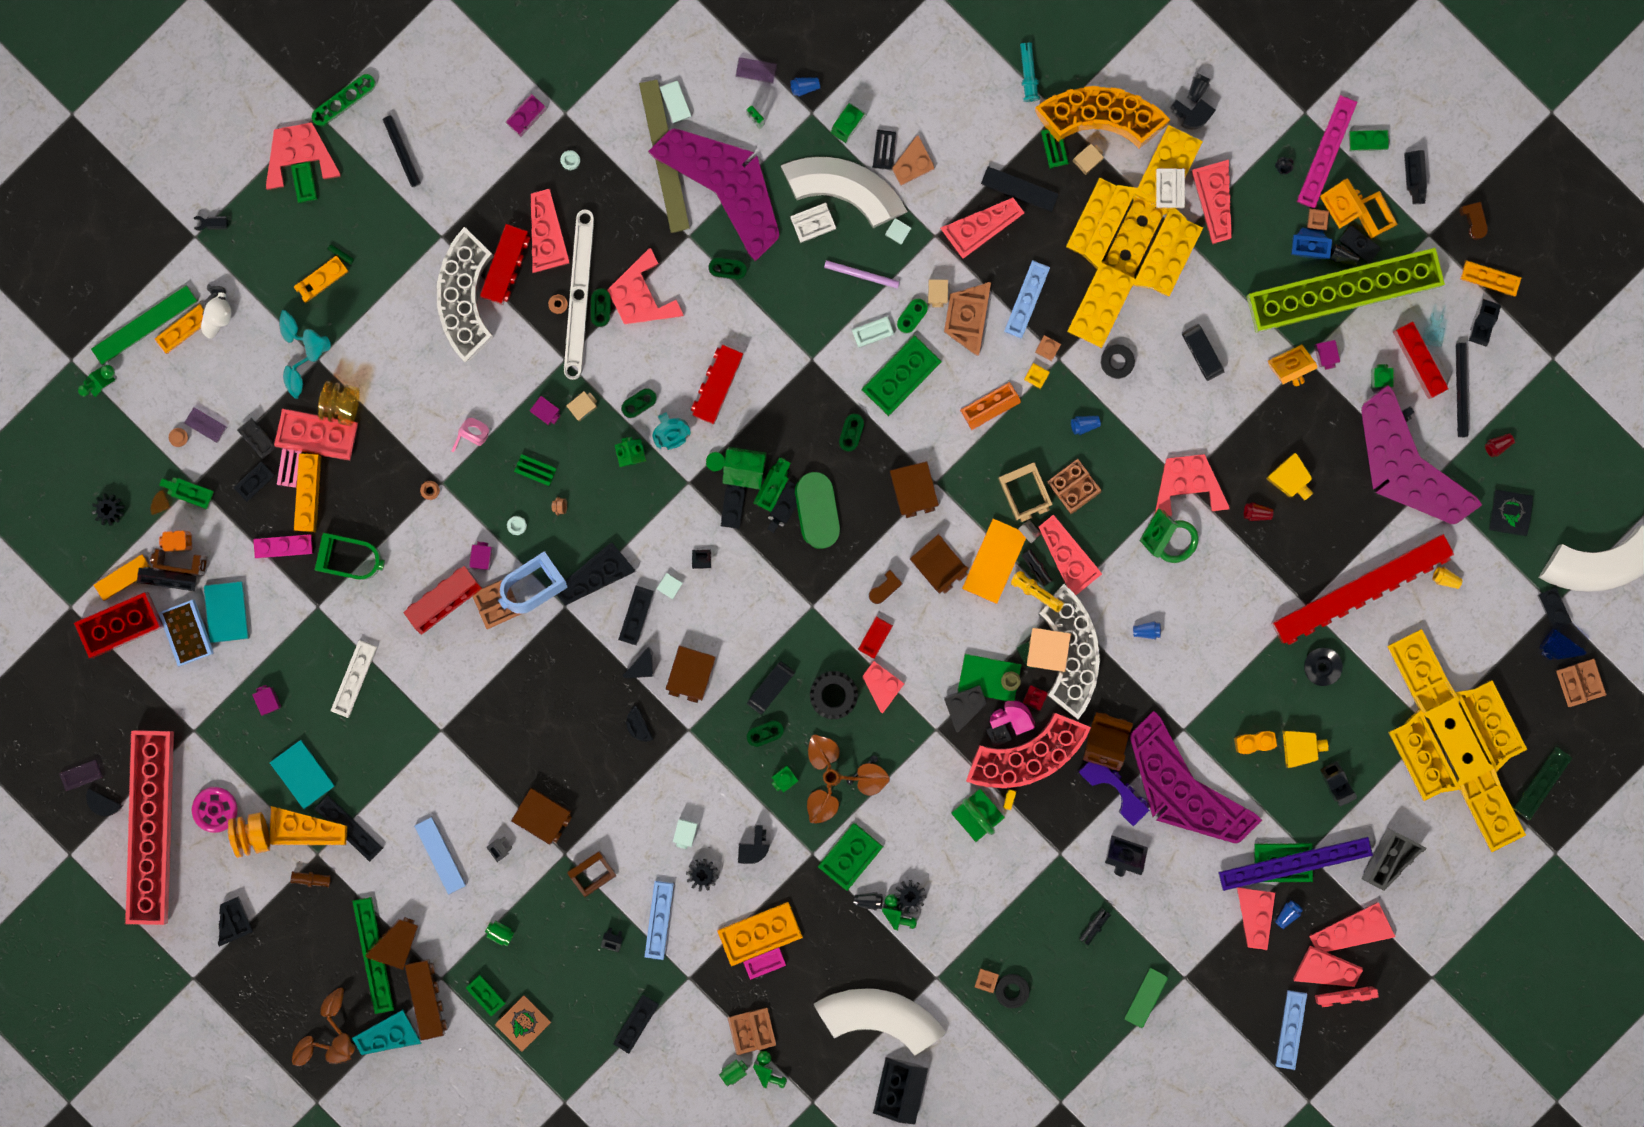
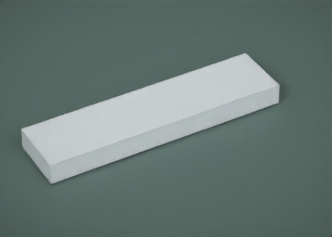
(354, 678)

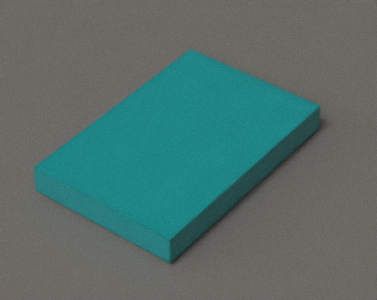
(226, 612)
(302, 774)

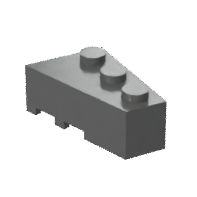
(1390, 859)

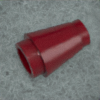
(1498, 445)
(1257, 512)

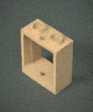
(1019, 473)

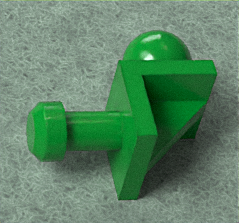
(97, 381)
(894, 915)
(764, 1072)

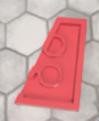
(1257, 916)
(1327, 969)
(1346, 996)

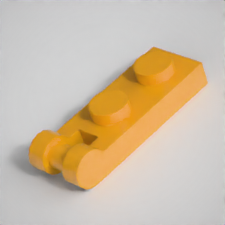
(321, 278)

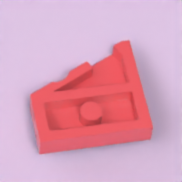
(882, 685)

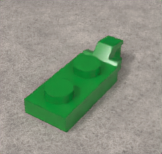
(773, 485)
(188, 492)

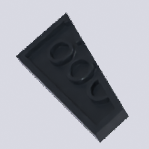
(597, 573)

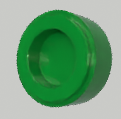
(715, 461)

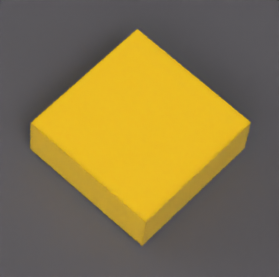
(1036, 375)
(1009, 799)

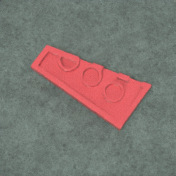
(1357, 929)

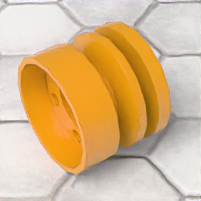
(245, 835)

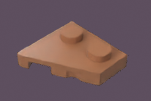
(913, 163)

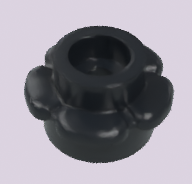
(1284, 165)

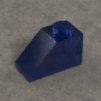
(1559, 647)

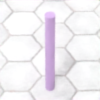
(861, 274)

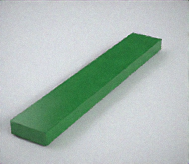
(144, 325)
(375, 970)

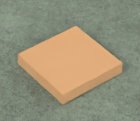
(1048, 649)

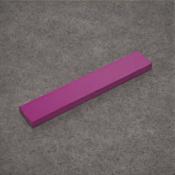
(1327, 151)

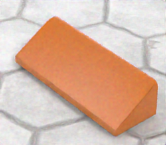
(990, 406)

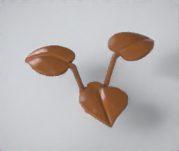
(824, 806)
(341, 1045)

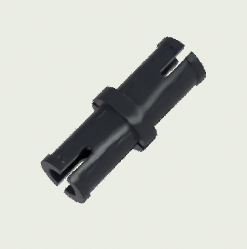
(1036, 568)
(1095, 926)

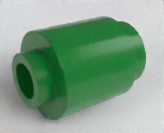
(499, 933)
(733, 1072)

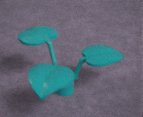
(314, 347)

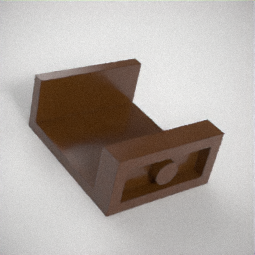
(198, 564)
(939, 564)
(1107, 741)

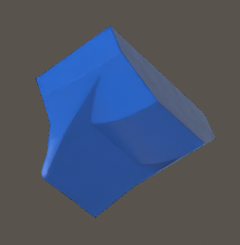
(1311, 244)

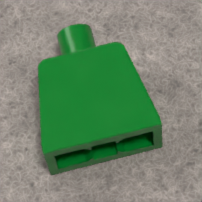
(848, 122)

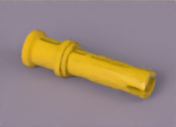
(1031, 587)

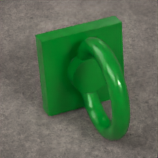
(1160, 532)
(978, 815)

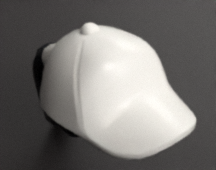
(216, 311)

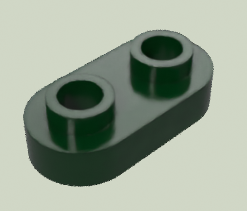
(727, 268)
(600, 307)
(638, 402)
(851, 432)
(765, 733)

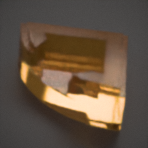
(159, 503)

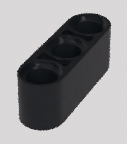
(1203, 352)
(771, 687)

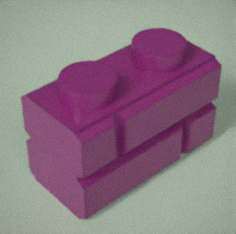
(526, 115)

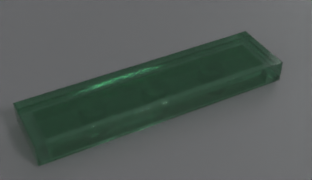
(1542, 783)

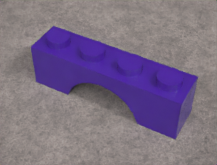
(1131, 807)

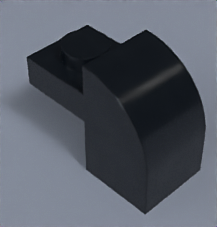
(1193, 119)
(1483, 322)
(1338, 784)
(753, 853)

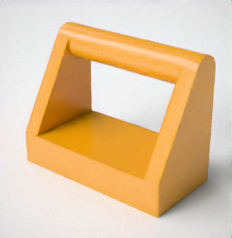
(1367, 221)

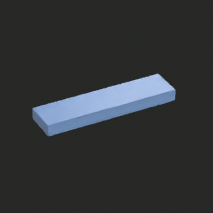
(1027, 299)
(440, 855)
(659, 920)
(1291, 1029)

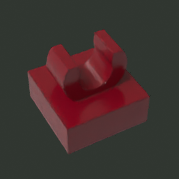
(1035, 697)

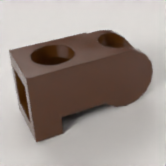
(1476, 220)
(879, 594)

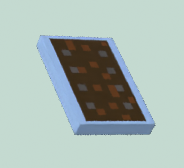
(186, 633)

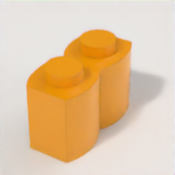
(1260, 741)

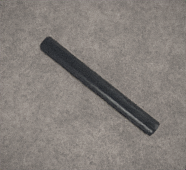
(1462, 390)

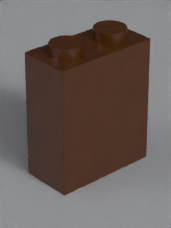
(914, 489)
(690, 674)
(542, 816)

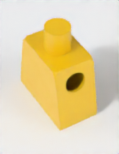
(1292, 478)
(1302, 747)

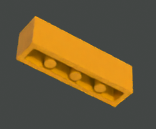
(307, 492)

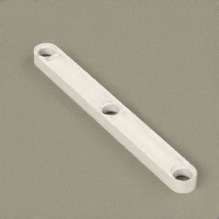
(580, 281)

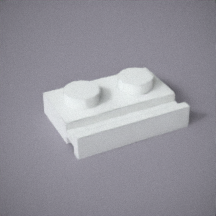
(1170, 188)
(813, 222)

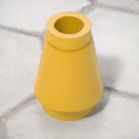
(1445, 577)

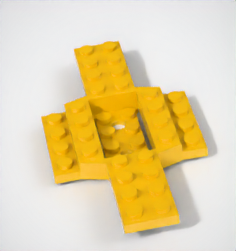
(1099, 224)
(1490, 741)

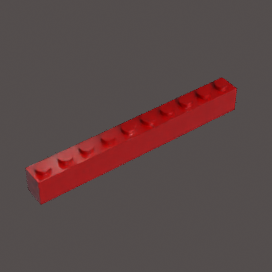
(1363, 588)

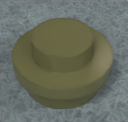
(1010, 681)

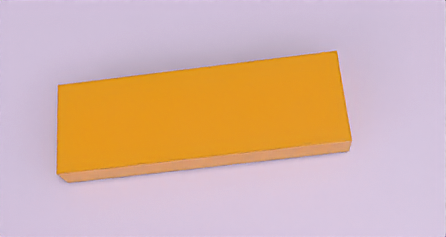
(1490, 278)
(181, 330)
(120, 578)

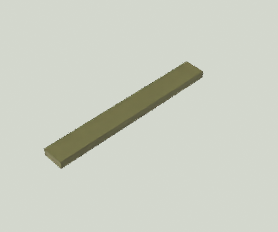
(668, 176)

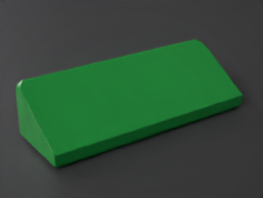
(1146, 998)

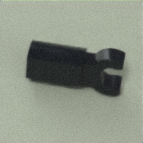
(212, 223)

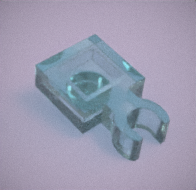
(1434, 334)

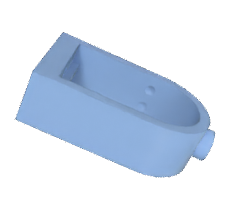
(543, 561)

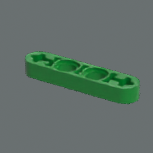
(341, 97)

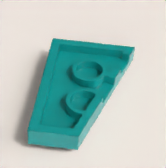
(387, 1035)

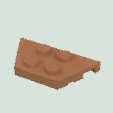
(967, 316)

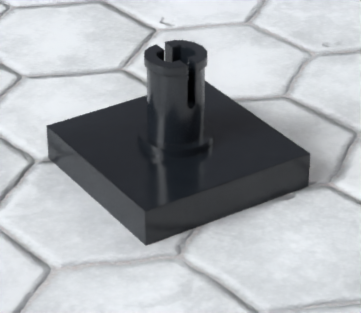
(1126, 856)

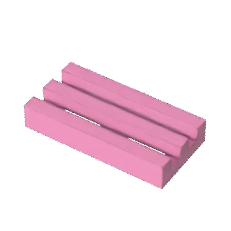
(289, 466)

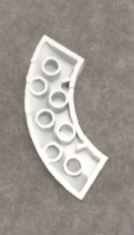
(847, 182)

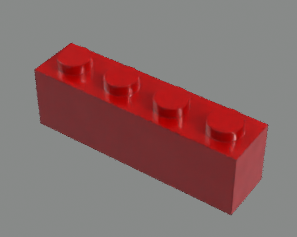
(504, 265)
(1420, 360)
(717, 385)
(442, 600)

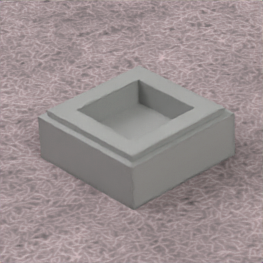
(1029, 531)

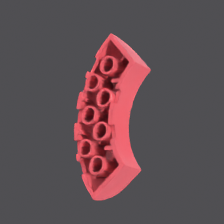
(1030, 760)

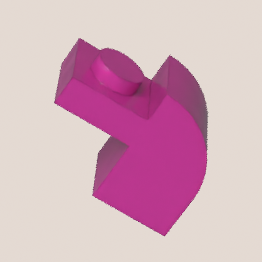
(1015, 713)

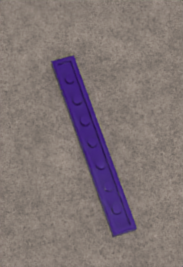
(1295, 863)

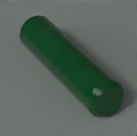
(341, 254)

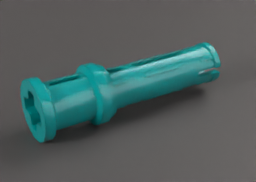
(1030, 82)

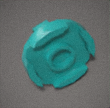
(670, 432)

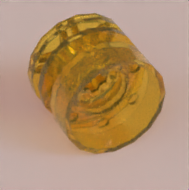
(338, 403)

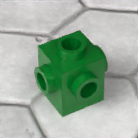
(630, 452)

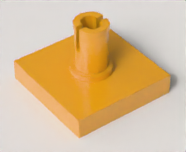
(1343, 203)
(1292, 365)

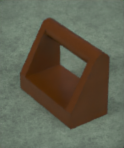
(586, 864)

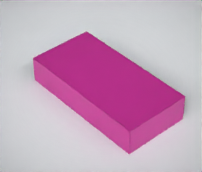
(764, 963)

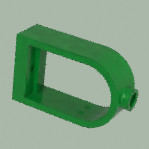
(325, 552)

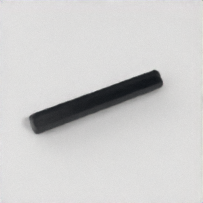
(401, 151)

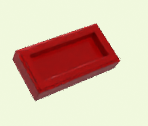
(875, 637)

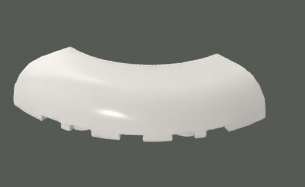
(458, 295)
(1598, 570)
(1075, 685)
(881, 1012)

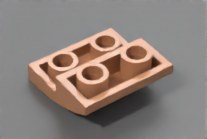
(1074, 486)

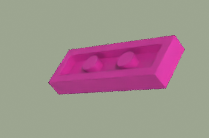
(283, 546)

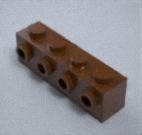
(425, 999)

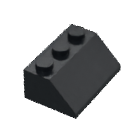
(900, 1091)

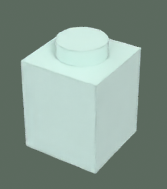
(684, 833)

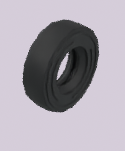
(1129, 361)
(1012, 979)

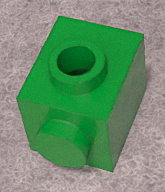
(1382, 376)
(784, 779)

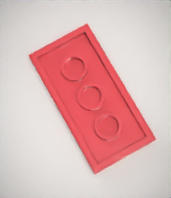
(310, 435)

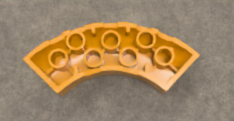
(1103, 110)

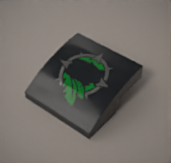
(1510, 513)

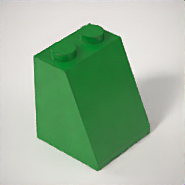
(744, 468)

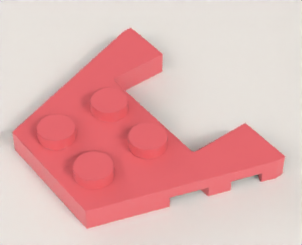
(296, 146)
(634, 298)
(1189, 476)

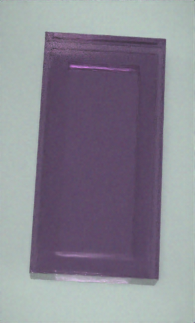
(756, 70)
(205, 425)
(81, 775)

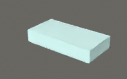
(675, 102)
(872, 332)

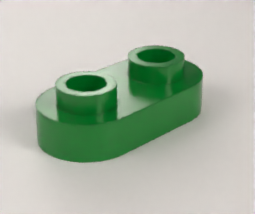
(912, 316)

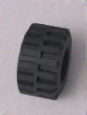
(843, 709)

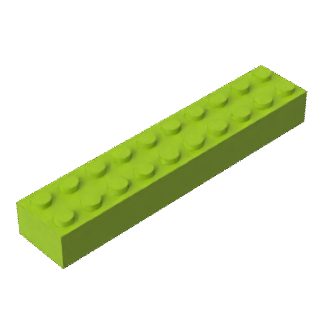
(1345, 290)

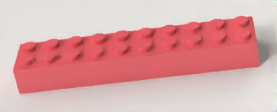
(149, 827)

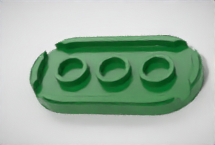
(817, 510)

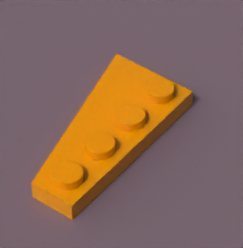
(300, 829)

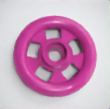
(205, 796)

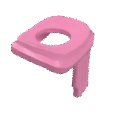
(465, 433)

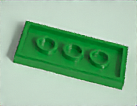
(901, 375)

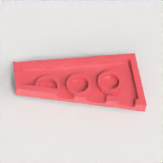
(1213, 192)
(975, 230)
(547, 238)
(1070, 559)

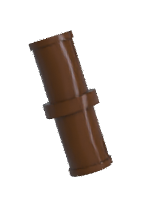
(310, 879)

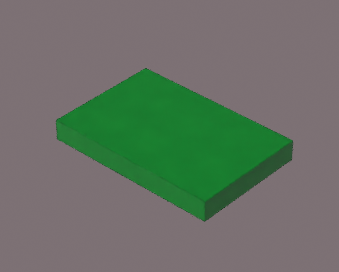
(988, 674)
(1269, 851)
(850, 856)

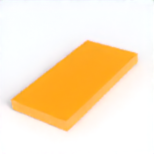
(994, 561)
(759, 933)

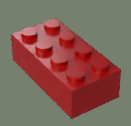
(118, 625)

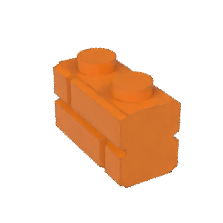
(176, 541)

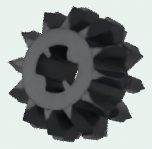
(111, 502)
(696, 879)
(914, 901)

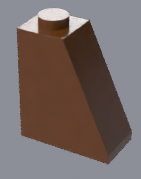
(394, 944)

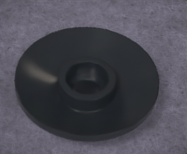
(1333, 666)

